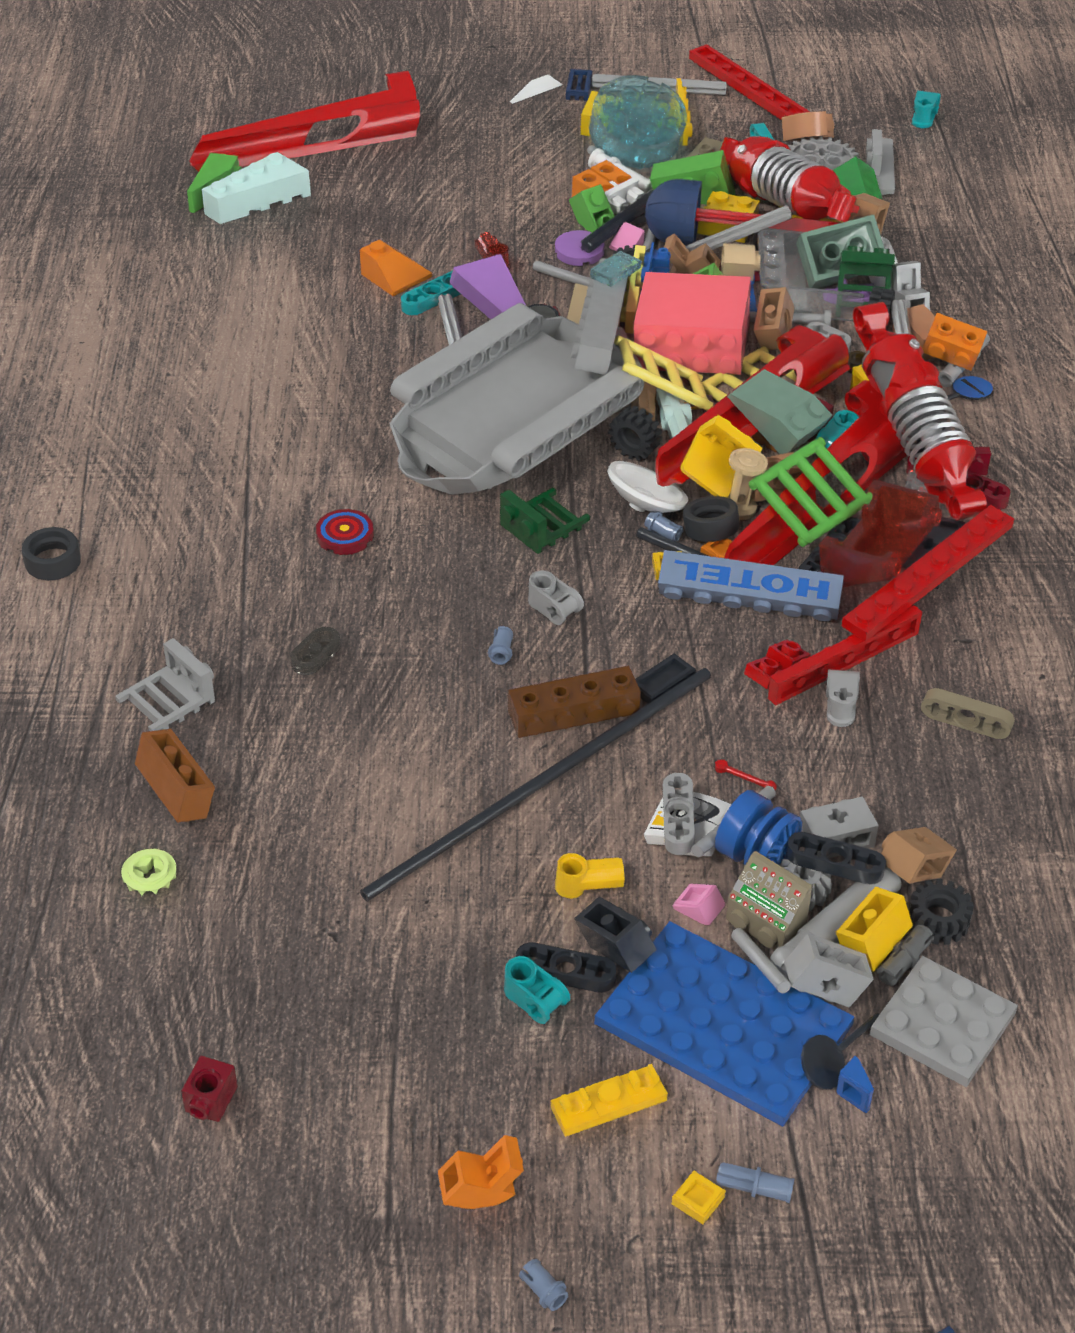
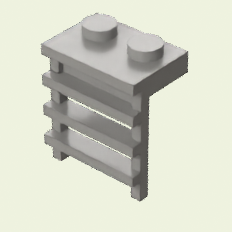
(183, 677)

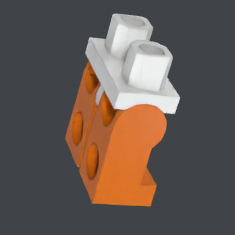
(618, 185)

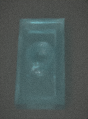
(615, 268)

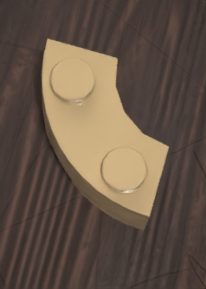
(739, 260)

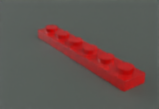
(841, 656)

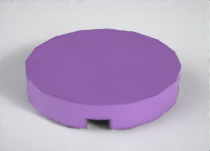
(570, 252)

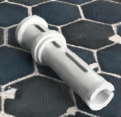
(599, 156)

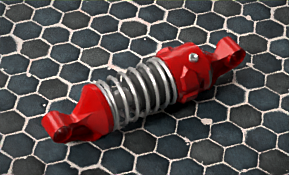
(776, 174)

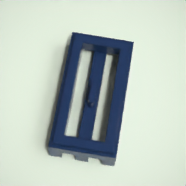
(578, 92)

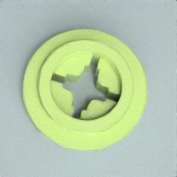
(140, 864)

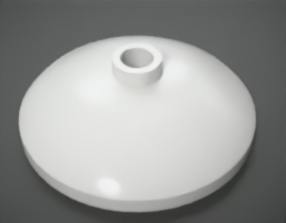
(641, 489)

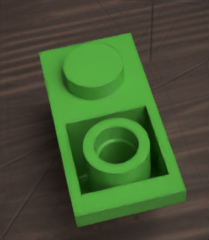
(591, 208)

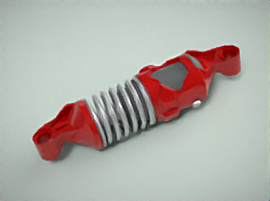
(917, 407)

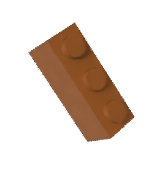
(174, 775)

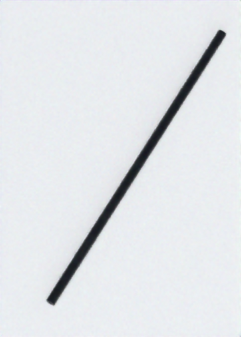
(532, 786)

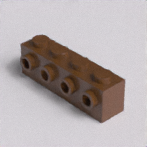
(573, 701)

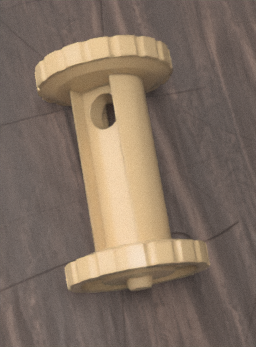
(747, 466)

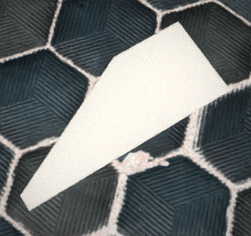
(536, 87)

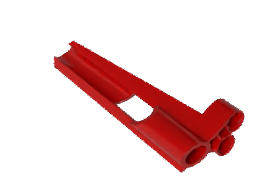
(382, 115)
(805, 351)
(872, 434)

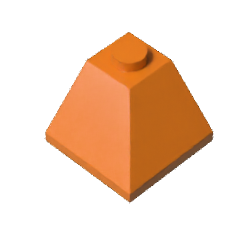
(390, 268)

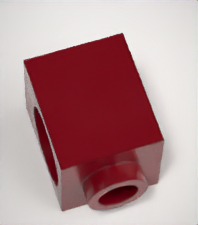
(209, 1076)

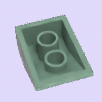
(822, 248)
(780, 410)

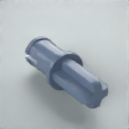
(755, 1182)

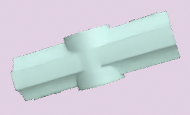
(674, 413)

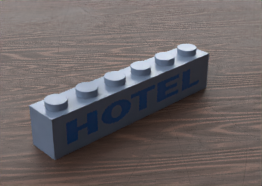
(750, 585)

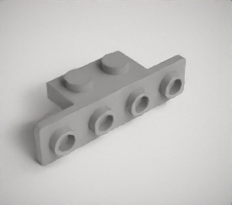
(881, 159)

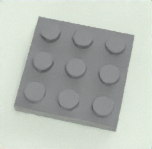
(944, 1020)

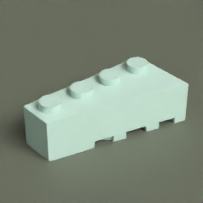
(255, 188)

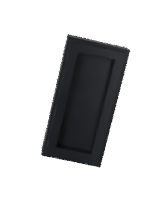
(663, 677)

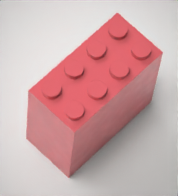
(695, 320)

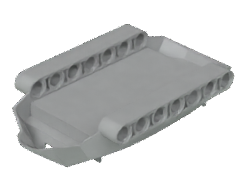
(501, 402)

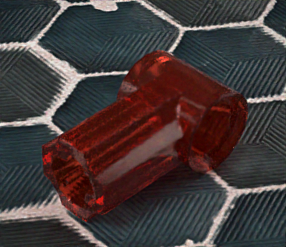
(489, 246)

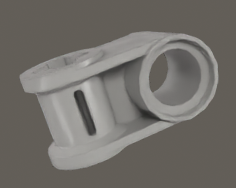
(551, 597)
(842, 696)

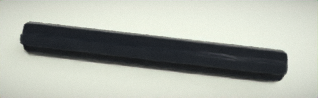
(612, 226)

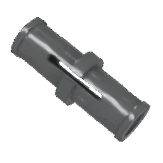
(905, 955)

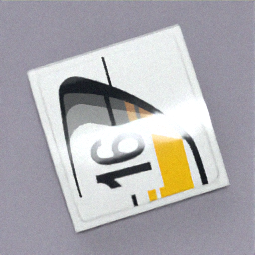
(707, 816)

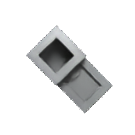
(908, 284)

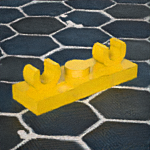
(608, 1100)

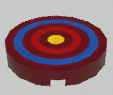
(344, 531)

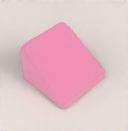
(627, 235)
(700, 903)

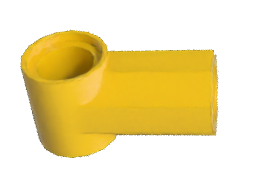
(577, 874)

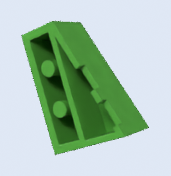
(708, 168)

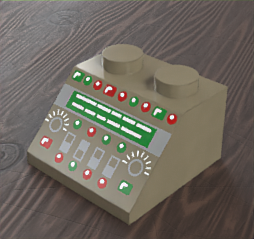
(769, 902)

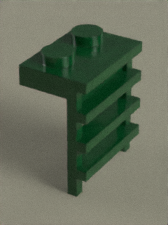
(862, 263)
(530, 521)

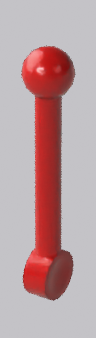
(721, 766)

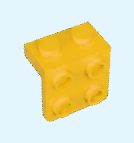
(710, 453)

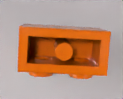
(954, 343)

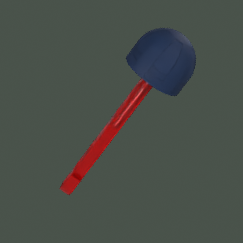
(676, 209)

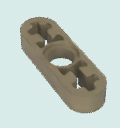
(978, 708)

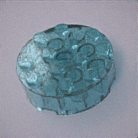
(637, 121)

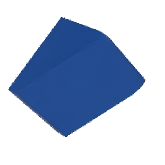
(855, 1085)

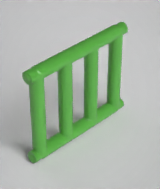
(799, 459)

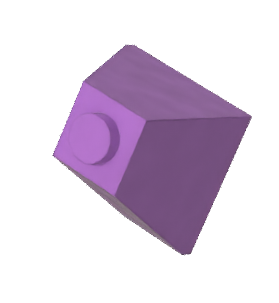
(487, 285)

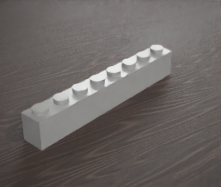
(598, 326)

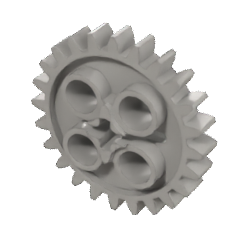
(824, 152)

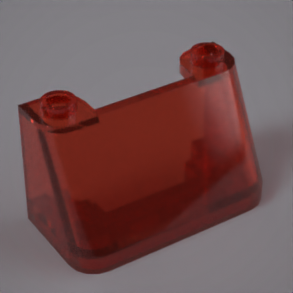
(884, 537)

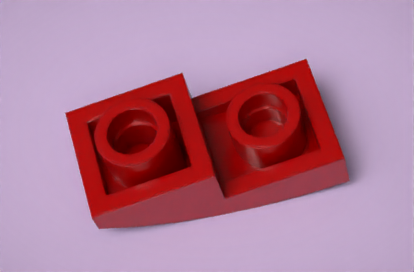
(777, 658)

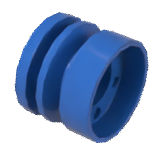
(756, 826)

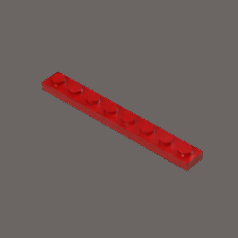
(745, 82)
(927, 573)

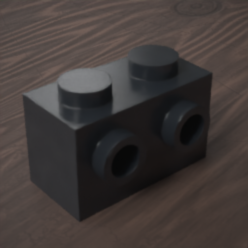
(616, 934)

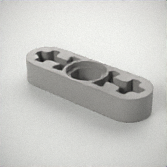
(684, 823)

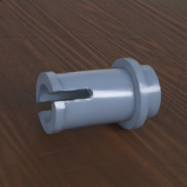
(657, 523)
(500, 649)
(551, 1292)

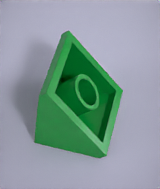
(858, 178)

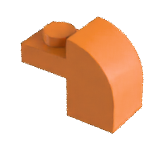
(480, 1180)

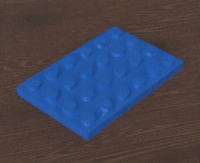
(721, 1022)

